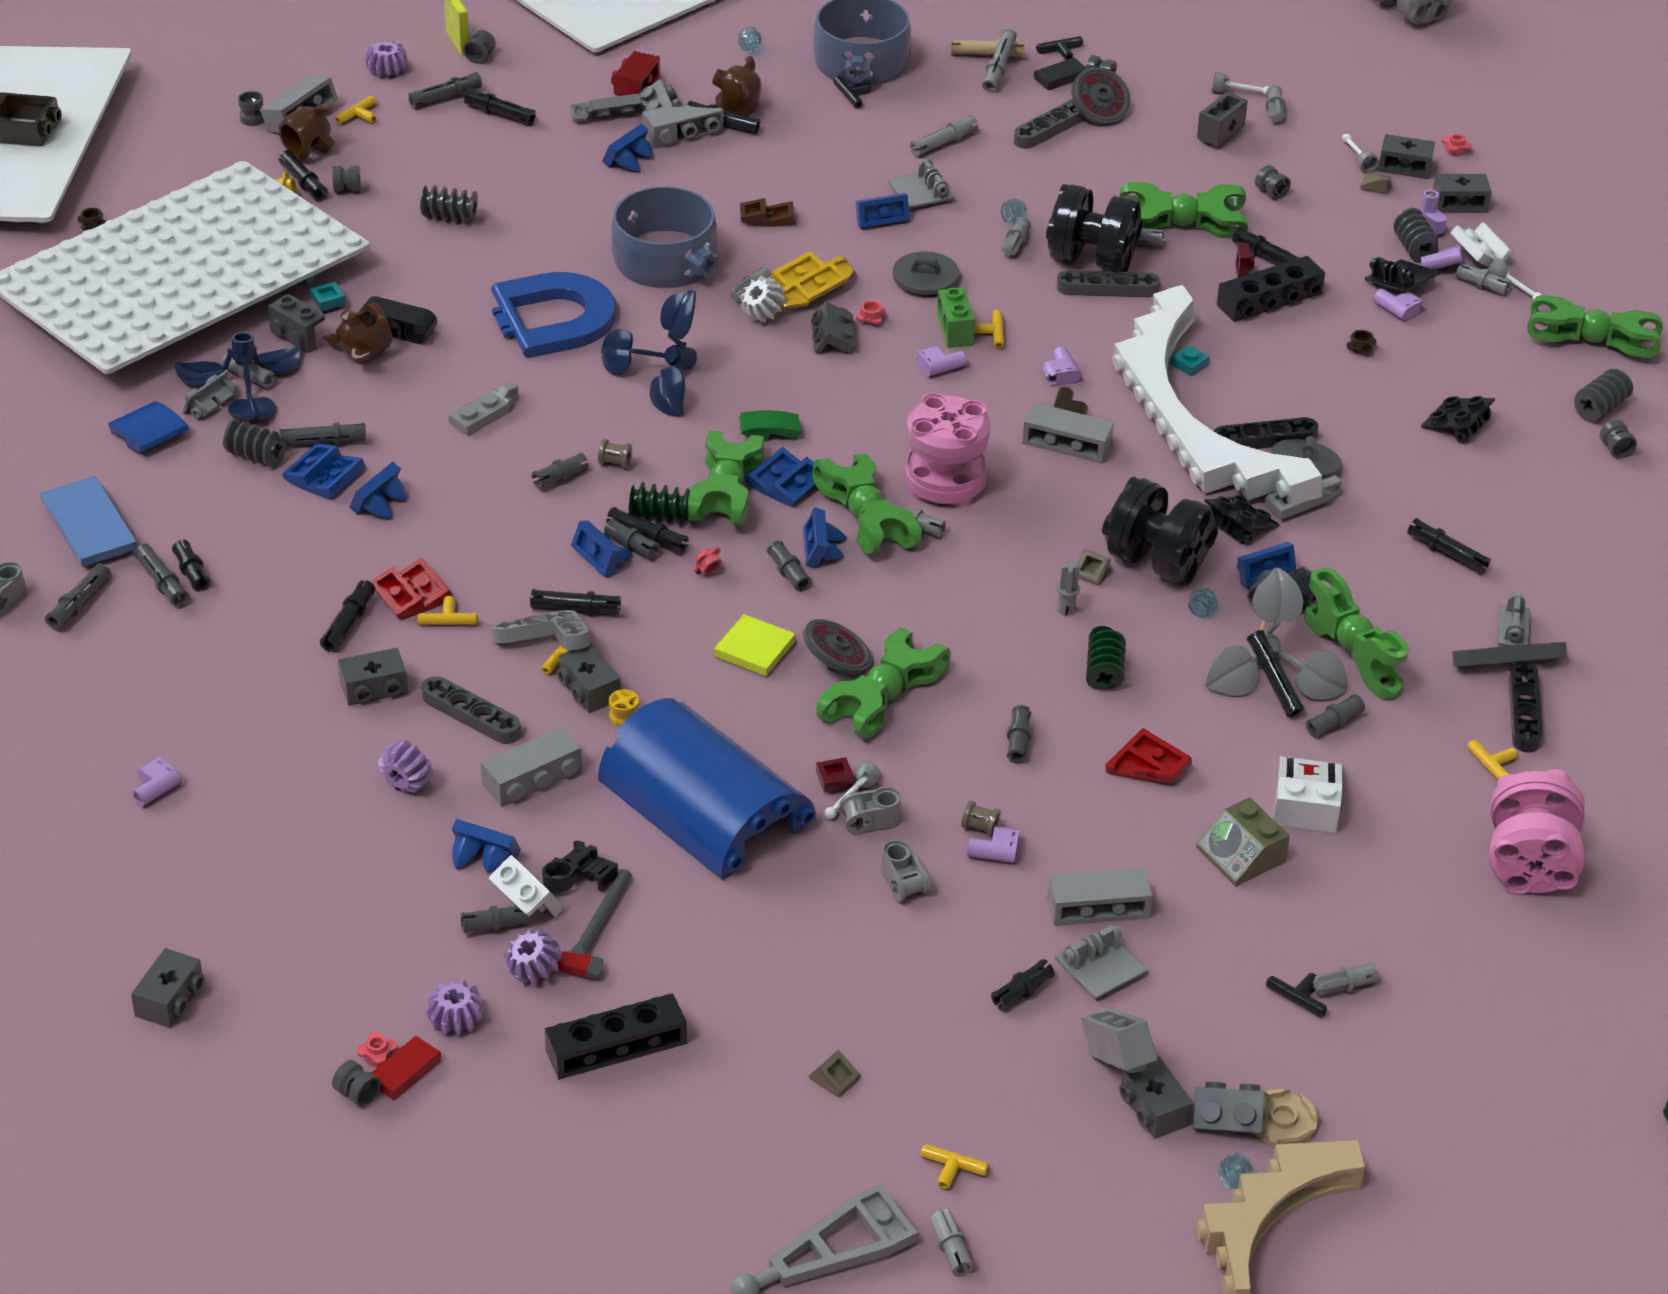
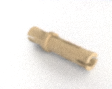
(981, 47)

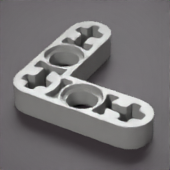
(563, 624)

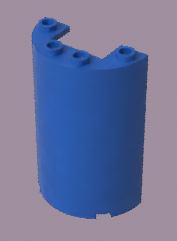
(698, 784)

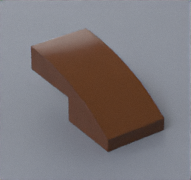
(759, 214)

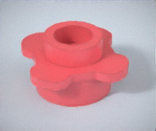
(1456, 144)
(871, 312)
(708, 561)
(377, 1049)

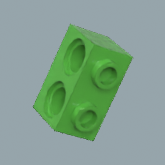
(955, 317)

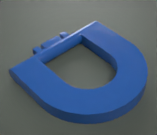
(557, 337)

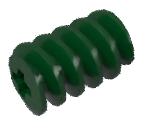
(659, 503)
(1105, 658)

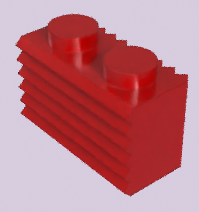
(635, 73)

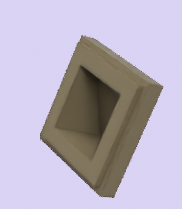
(1375, 182)
(1092, 566)
(835, 1074)

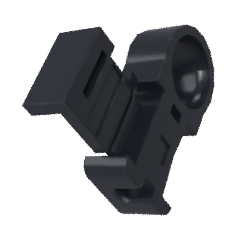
(579, 860)

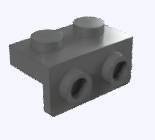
(658, 96)
(295, 321)
(833, 327)
(1230, 1108)

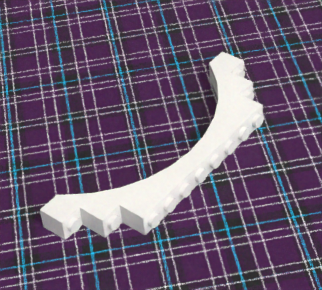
(1209, 457)

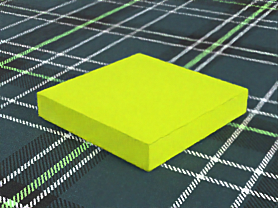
(456, 23)
(754, 645)

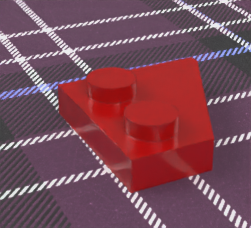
(1149, 759)

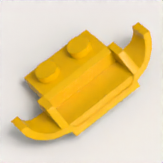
(810, 278)

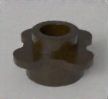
(91, 218)
(1361, 342)

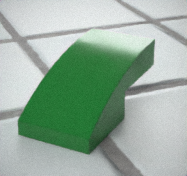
(769, 421)

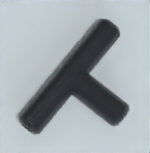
(1061, 45)
(852, 92)
(1299, 994)

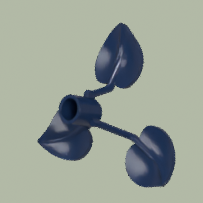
(243, 353)
(669, 388)

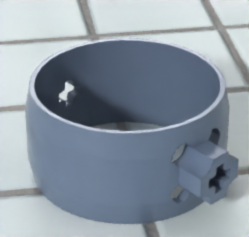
(842, 20)
(664, 263)

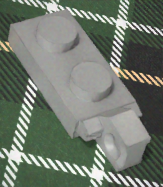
(603, 107)
(485, 408)
(1279, 506)

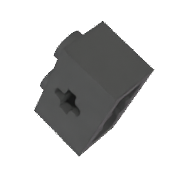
(1222, 119)
(1406, 156)
(1462, 193)
(373, 676)
(588, 677)
(167, 988)
(1157, 1099)

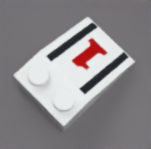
(1308, 794)

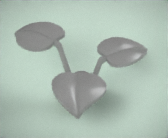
(1277, 599)

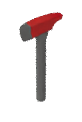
(576, 960)

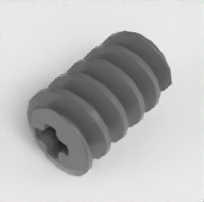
(448, 205)
(1415, 234)
(1603, 394)
(254, 443)

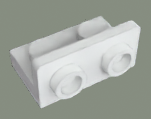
(1482, 243)
(524, 888)

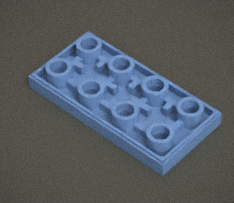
(88, 521)

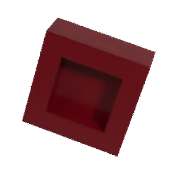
(1244, 260)
(835, 774)

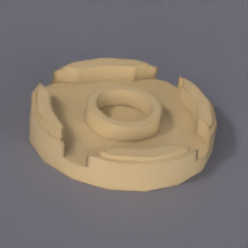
(1288, 1118)

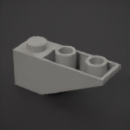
(678, 124)

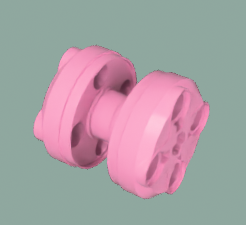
(947, 449)
(1537, 832)

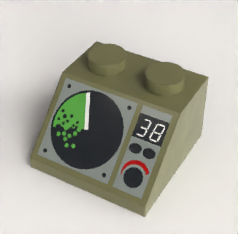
(1244, 842)

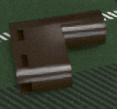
(1064, 401)

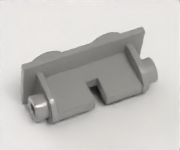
(201, 400)
(1513, 622)

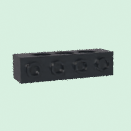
(1270, 288)
(615, 1036)

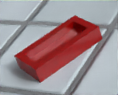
(406, 1067)

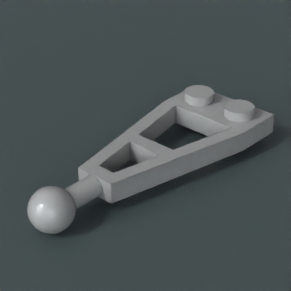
(875, 1211)

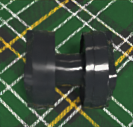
(1075, 224)
(1177, 538)

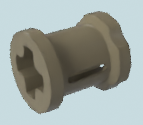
(622, 459)
(969, 818)

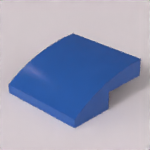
(148, 426)
(323, 470)
(783, 477)

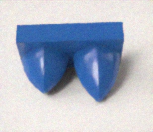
(621, 150)
(882, 210)
(370, 494)
(818, 538)
(598, 548)
(1252, 564)
(472, 838)

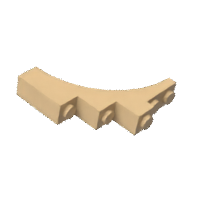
(1293, 1178)

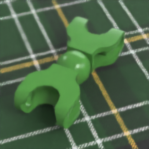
(1209, 210)
(1621, 329)
(724, 487)
(875, 516)
(1371, 648)
(870, 694)

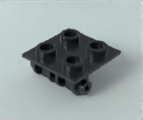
(1399, 275)
(1462, 414)
(1238, 517)

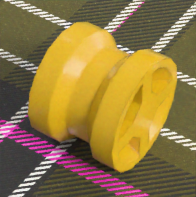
(622, 706)

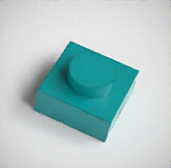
(327, 296)
(1189, 360)

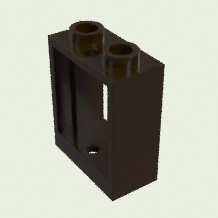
(24, 106)

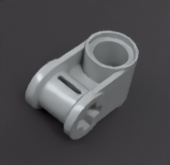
(11, 585)
(874, 810)
(903, 870)

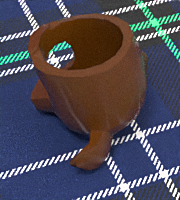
(739, 88)
(306, 130)
(358, 336)

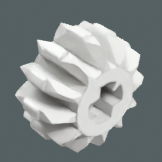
(762, 299)

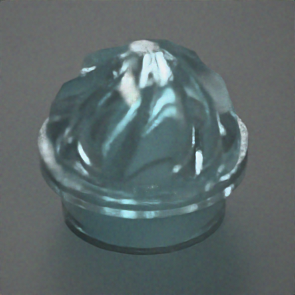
(749, 39)
(1012, 210)
(1203, 602)
(1232, 1167)

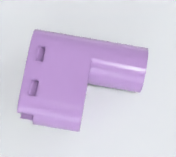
(1429, 210)
(1445, 257)
(1403, 306)
(934, 362)
(1061, 369)
(157, 779)
(1001, 848)

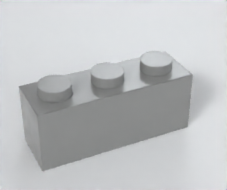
(309, 92)
(1068, 432)
(531, 766)
(1099, 896)
(1119, 1039)

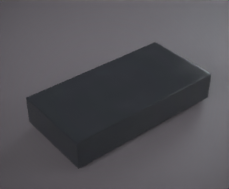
(1059, 73)

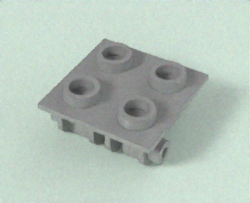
(922, 187)
(1101, 962)

